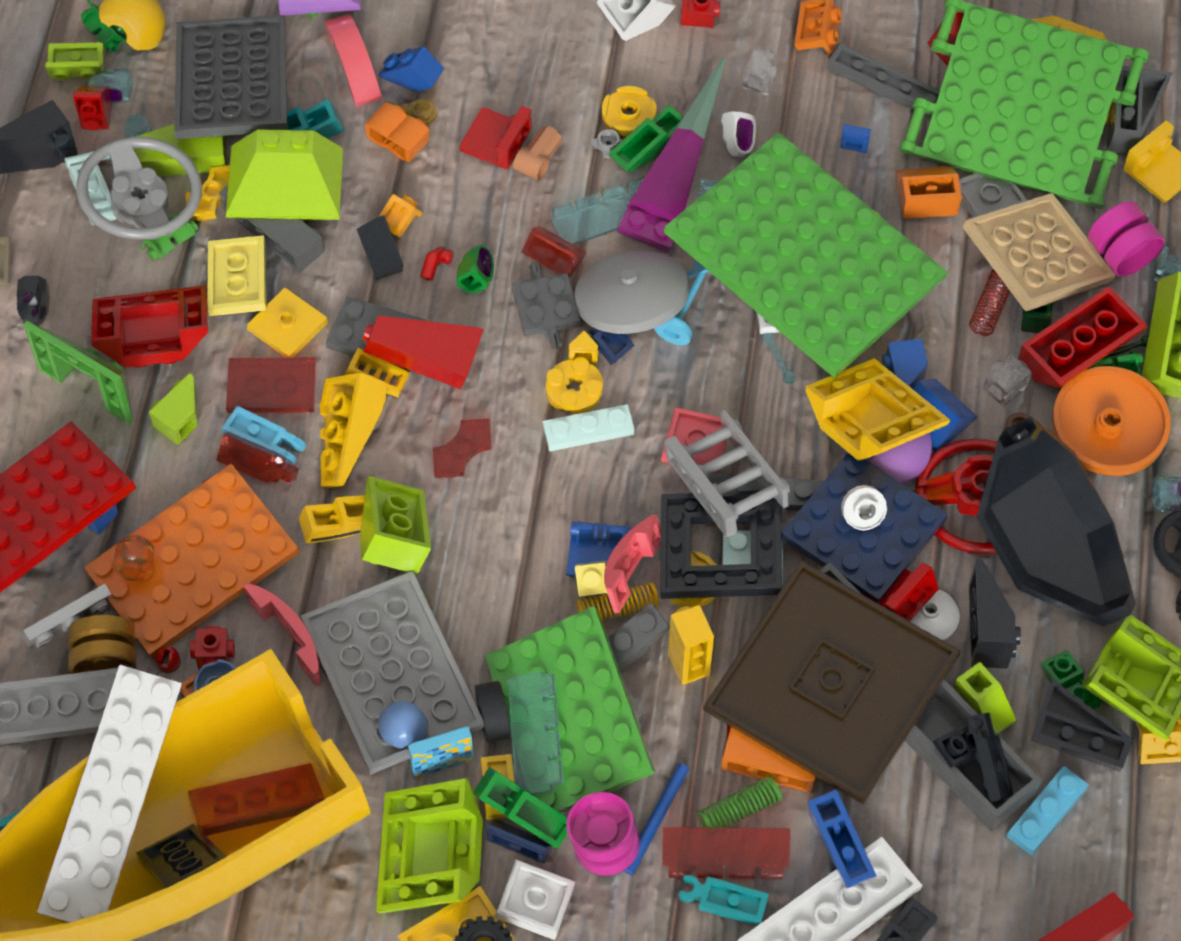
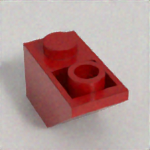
(93, 107)

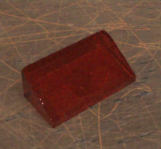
(553, 251)

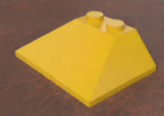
(871, 410)

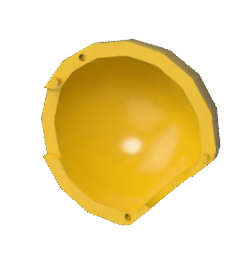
(140, 20)

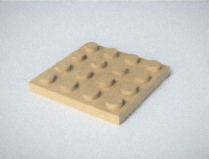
(1038, 251)

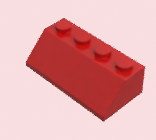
(1080, 339)

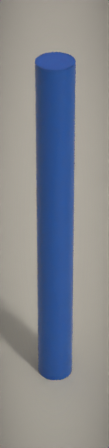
(658, 814)

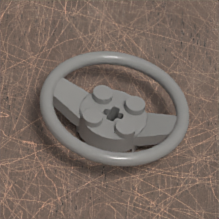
(136, 191)

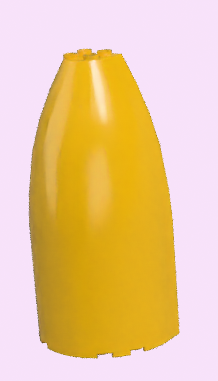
(221, 733)

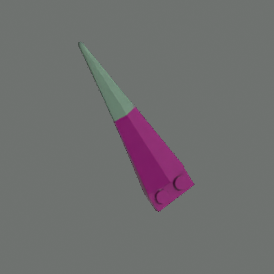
(670, 179)

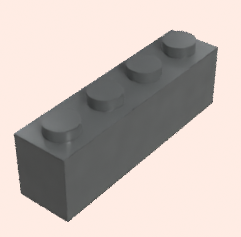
(286, 237)

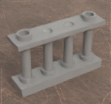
(711, 495)

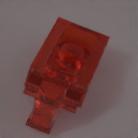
(255, 459)

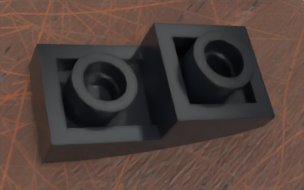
(956, 747)

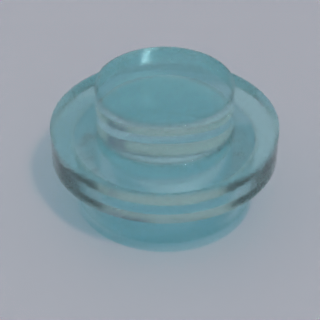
(136, 125)

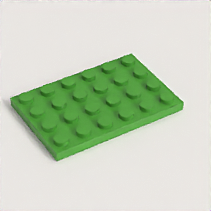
(595, 716)

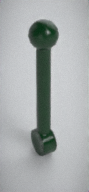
(1142, 342)

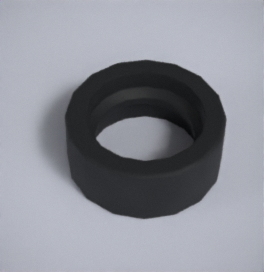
(493, 711)

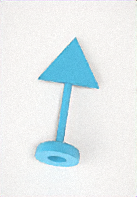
(676, 329)

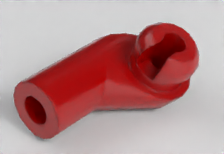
(433, 259)

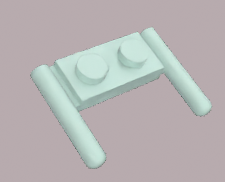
(97, 187)

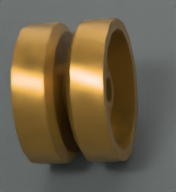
(101, 643)

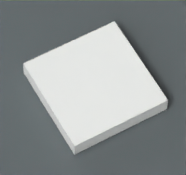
(535, 899)

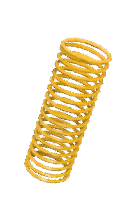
(654, 595)

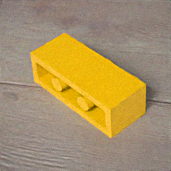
(690, 644)

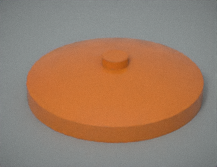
(1112, 420)

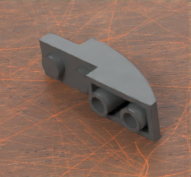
(636, 636)

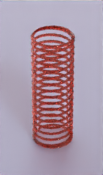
(989, 302)

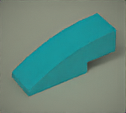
(320, 118)

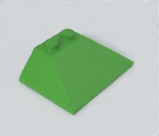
(59, 356)

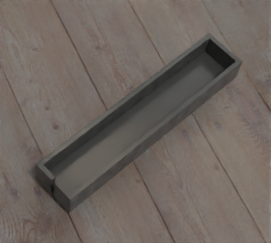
(950, 712)

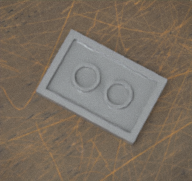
(43, 631)

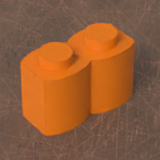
(397, 131)

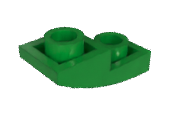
(1070, 676)

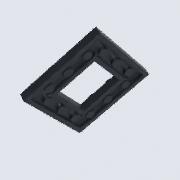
(682, 580)

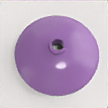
(906, 460)

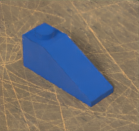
(840, 839)

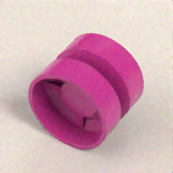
(1126, 239)
(603, 833)

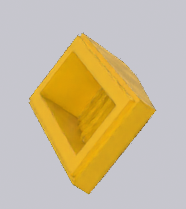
(380, 366)

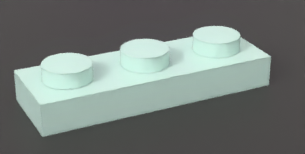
(588, 427)

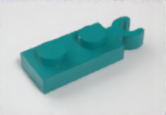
(726, 899)

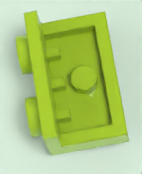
(75, 60)

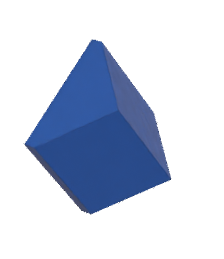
(950, 406)

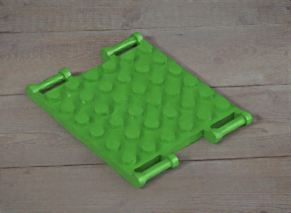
(1024, 102)

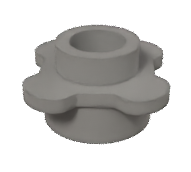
(606, 136)

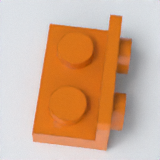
(818, 25)

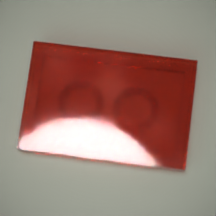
(271, 384)

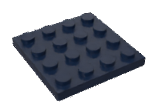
(872, 557)

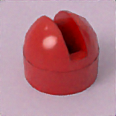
(173, 660)

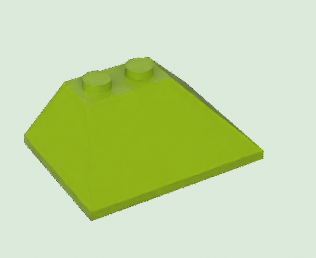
(285, 176)
(1139, 676)
(427, 828)

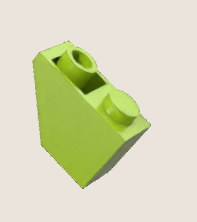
(178, 411)
(985, 695)

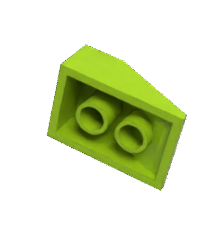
(394, 526)

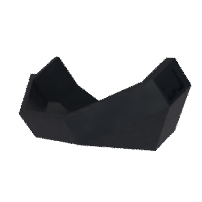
(1053, 526)

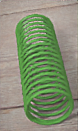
(708, 821)

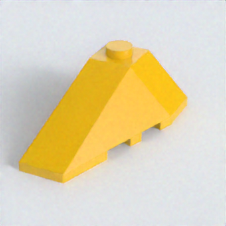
(350, 412)

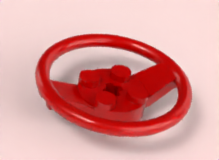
(959, 488)

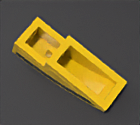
(332, 520)

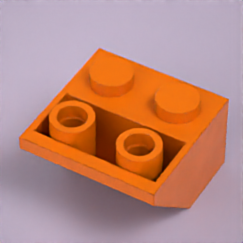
(928, 192)

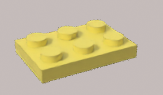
(236, 275)

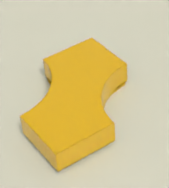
(210, 199)

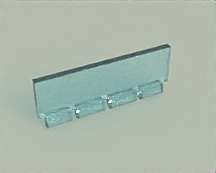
(593, 216)
(531, 740)

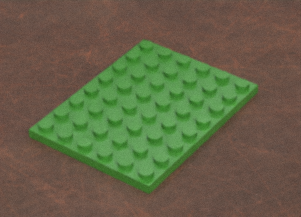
(805, 254)

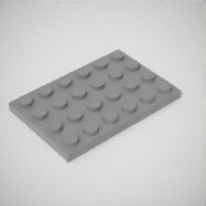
(385, 651)

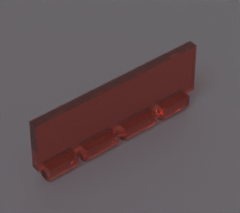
(726, 846)

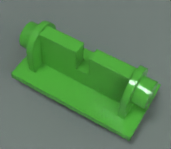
(162, 246)

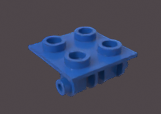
(592, 543)

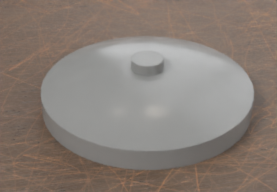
(632, 292)

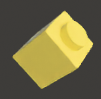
(590, 578)

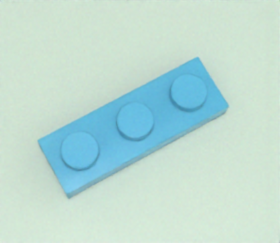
(1047, 810)

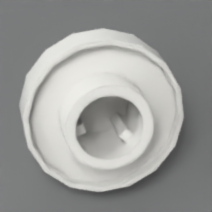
(864, 507)

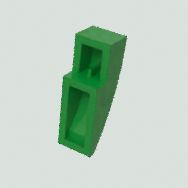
(646, 140)
(522, 807)

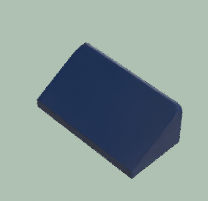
(518, 841)

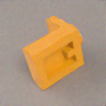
(400, 213)

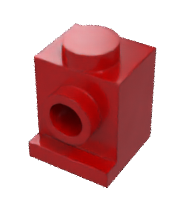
(699, 12)

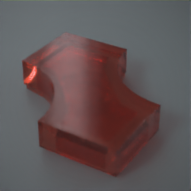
(470, 440)

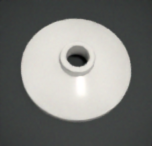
(943, 621)

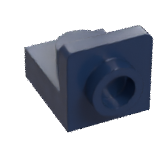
(611, 345)

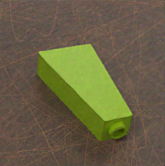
(203, 151)

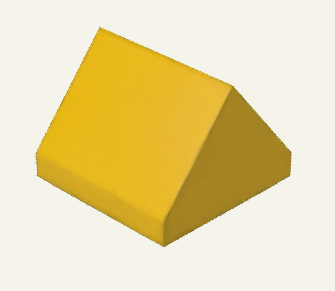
(584, 347)

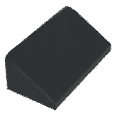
(380, 248)

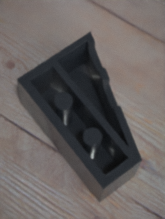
(1080, 731)

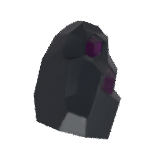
(32, 299)

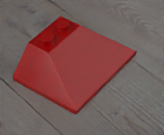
(150, 325)

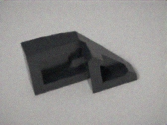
(910, 924)

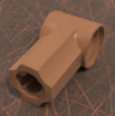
(535, 158)

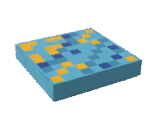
(441, 752)

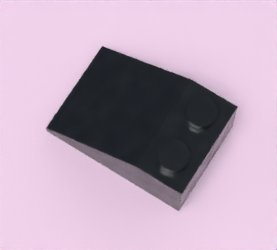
(36, 140)
(992, 621)

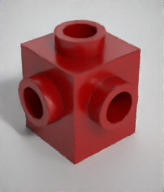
(210, 645)

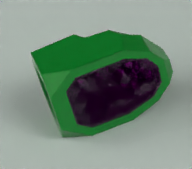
(475, 270)

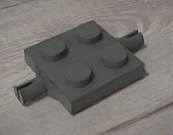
(545, 305)

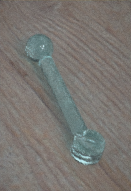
(788, 377)

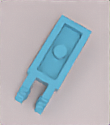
(263, 433)

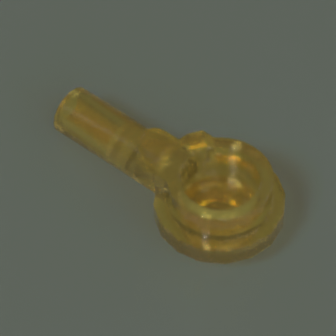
(419, 109)

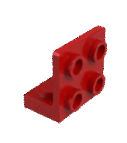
(497, 136)
(911, 592)

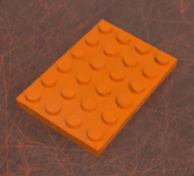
(202, 560)

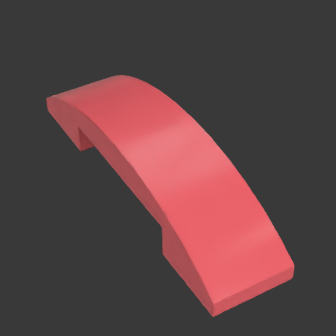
(354, 59)
(637, 543)
(268, 604)

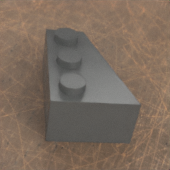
(1130, 123)

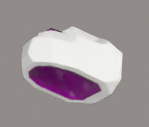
(738, 132)

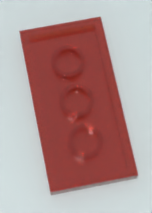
(255, 799)

